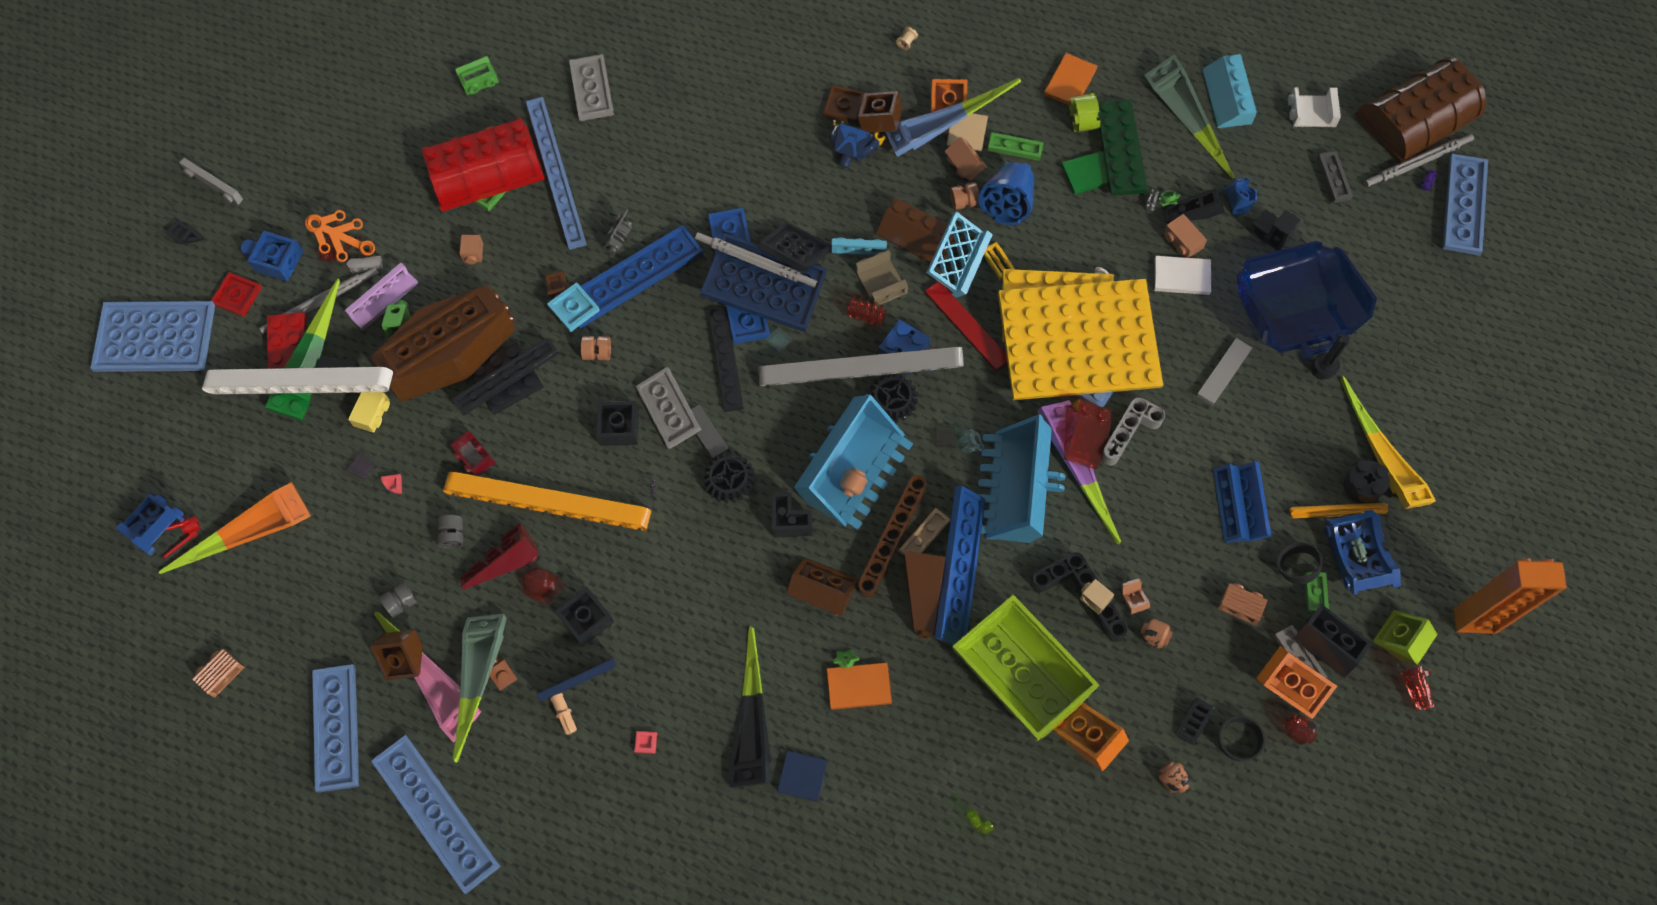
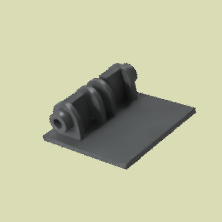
(617, 232)

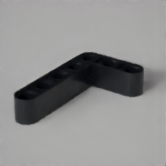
(1075, 574)

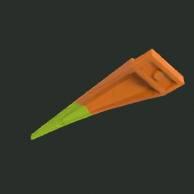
(273, 513)

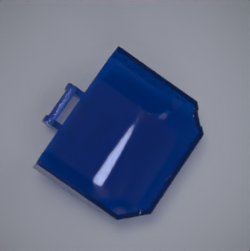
(1304, 297)

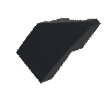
(183, 234)

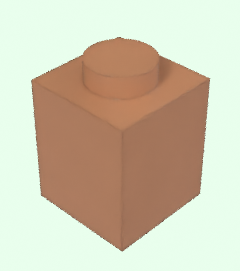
(471, 248)

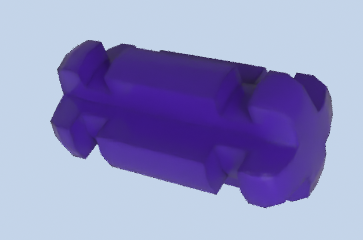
(1428, 180)

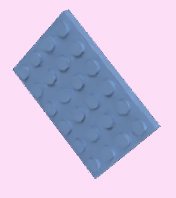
(153, 336)

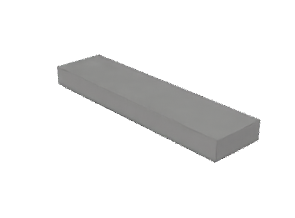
(1224, 371)

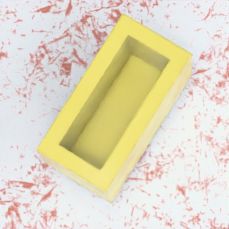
(369, 410)

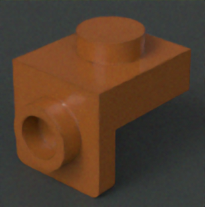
(502, 674)

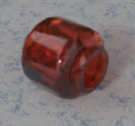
(1300, 729)

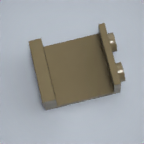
(880, 278)

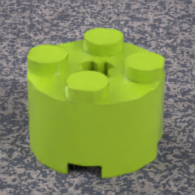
(1085, 112)

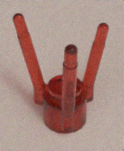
(331, 255)

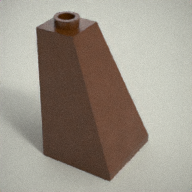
(923, 584)

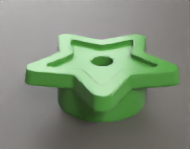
(1168, 197)
(845, 659)

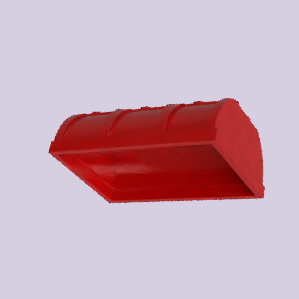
(482, 164)

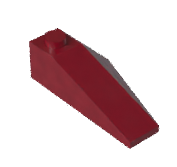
(512, 554)

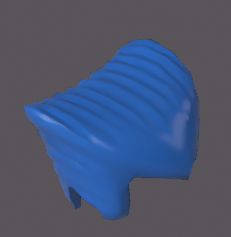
(1240, 196)

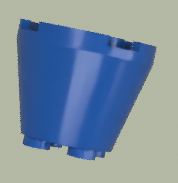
(1009, 194)

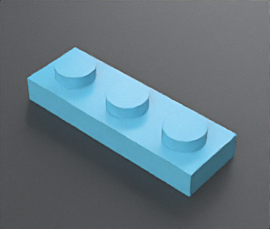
(858, 246)

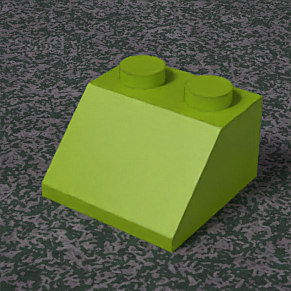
(1406, 636)

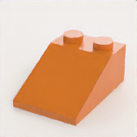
(947, 93)
(1296, 682)
(1092, 736)

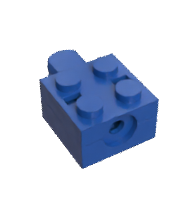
(273, 255)
(904, 339)

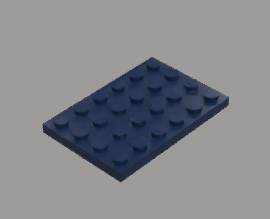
(759, 290)

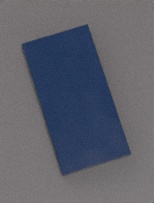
(577, 680)

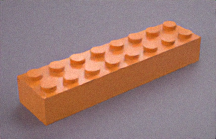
(1510, 596)

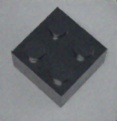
(617, 423)
(584, 616)

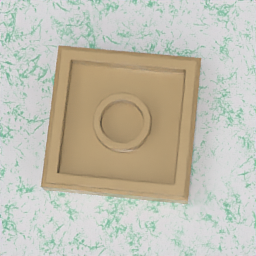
(971, 129)

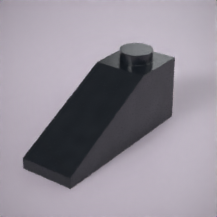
(1196, 207)

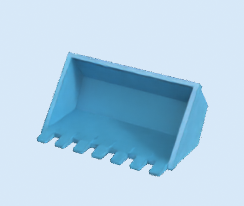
(861, 440)

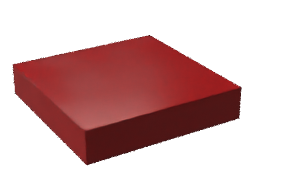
(236, 294)

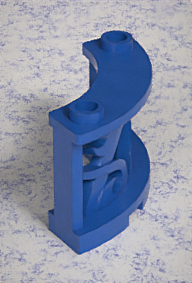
(155, 524)
(1382, 575)

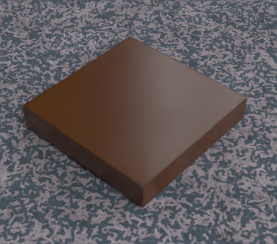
(843, 104)

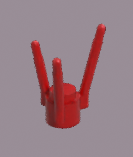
(189, 526)

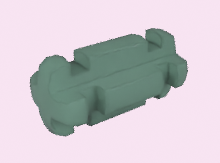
(1359, 550)

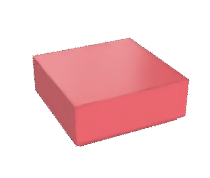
(645, 742)

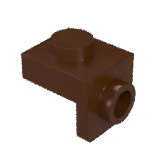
(556, 284)

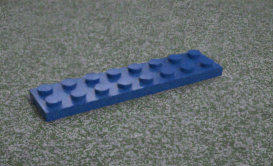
(641, 270)
(743, 325)
(960, 566)

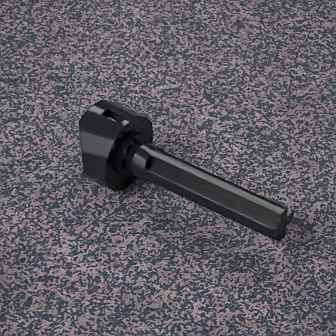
(1327, 363)

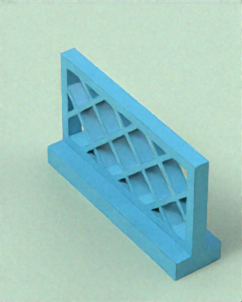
(969, 265)

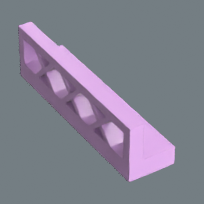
(393, 291)

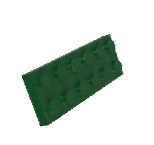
(1121, 148)

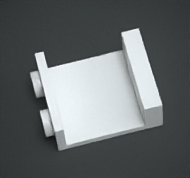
(1314, 110)

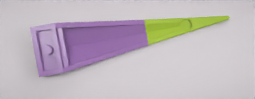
(1055, 417)

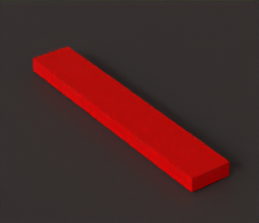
(967, 325)

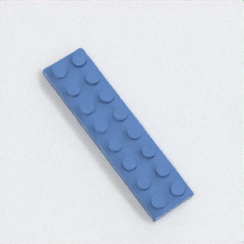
(436, 814)

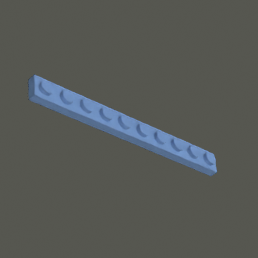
(556, 173)

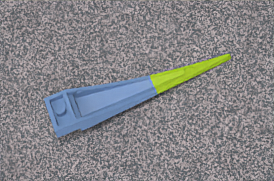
(921, 129)

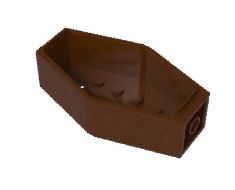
(470, 333)

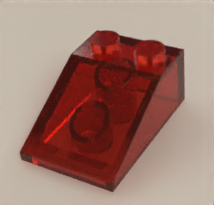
(1086, 433)

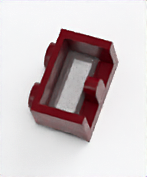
(472, 453)

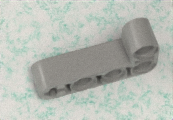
(1126, 432)

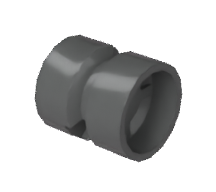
(450, 532)
(398, 599)

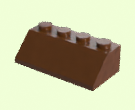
(913, 230)

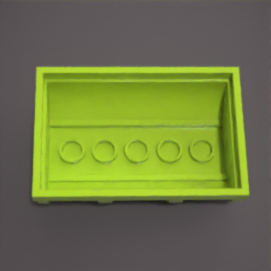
(1025, 668)

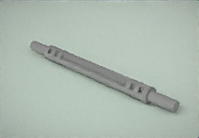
(1419, 160)
(755, 259)
(318, 300)

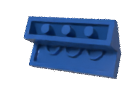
(1242, 502)

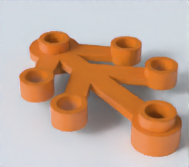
(336, 234)

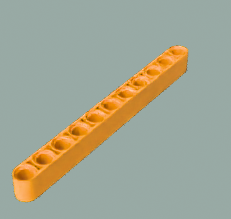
(548, 500)

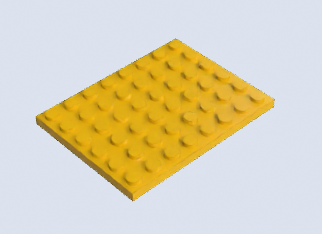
(1079, 339)

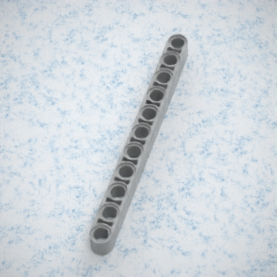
(861, 366)

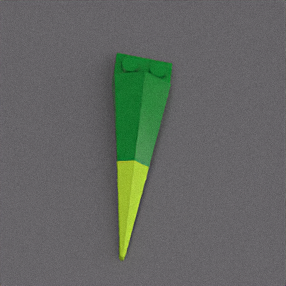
(305, 356)

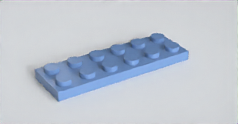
(1465, 204)
(335, 728)

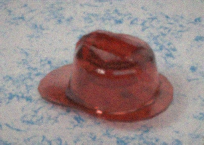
(542, 586)

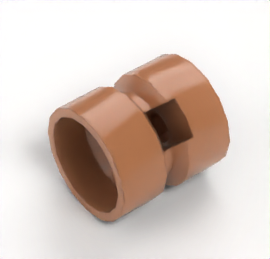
(964, 196)
(589, 348)

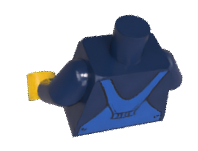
(852, 143)

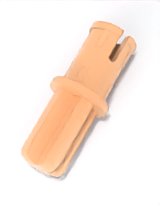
(563, 713)

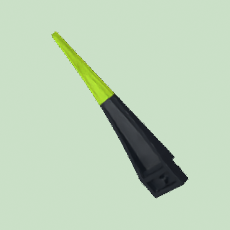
(751, 746)

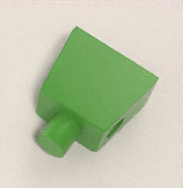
(395, 317)

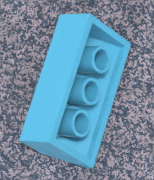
(1229, 92)

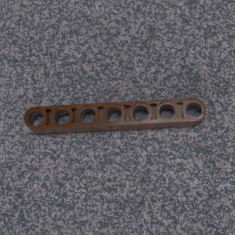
(888, 544)

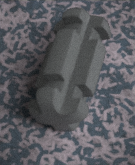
(1151, 200)

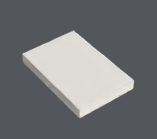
(1182, 275)

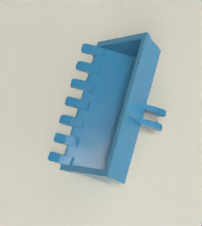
(1018, 481)

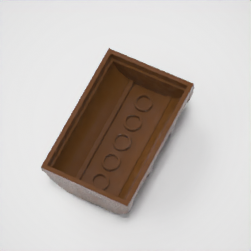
(1424, 109)

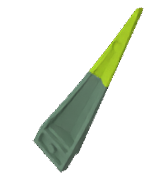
(1176, 90)
(480, 647)

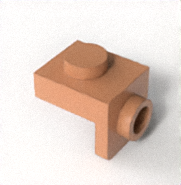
(1134, 596)

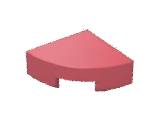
(393, 483)

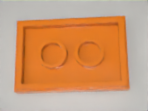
(1070, 79)
(859, 686)

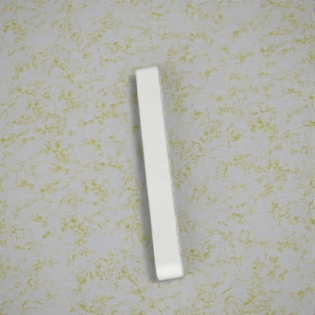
(298, 380)

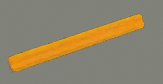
(1336, 510)

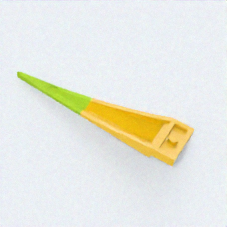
(1403, 479)

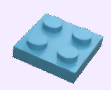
(573, 307)

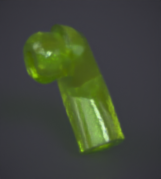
(976, 822)

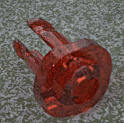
(1418, 687)

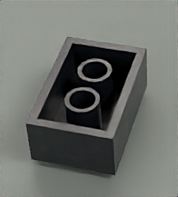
(1333, 641)

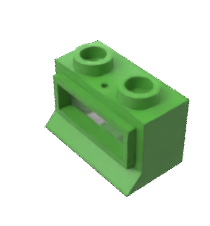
(477, 75)

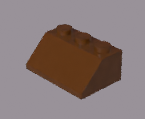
(822, 586)

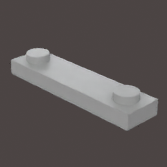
(227, 192)

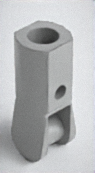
(364, 264)

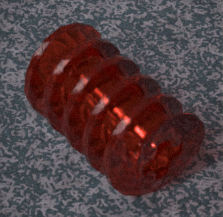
(866, 311)

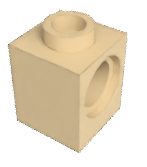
(1096, 596)

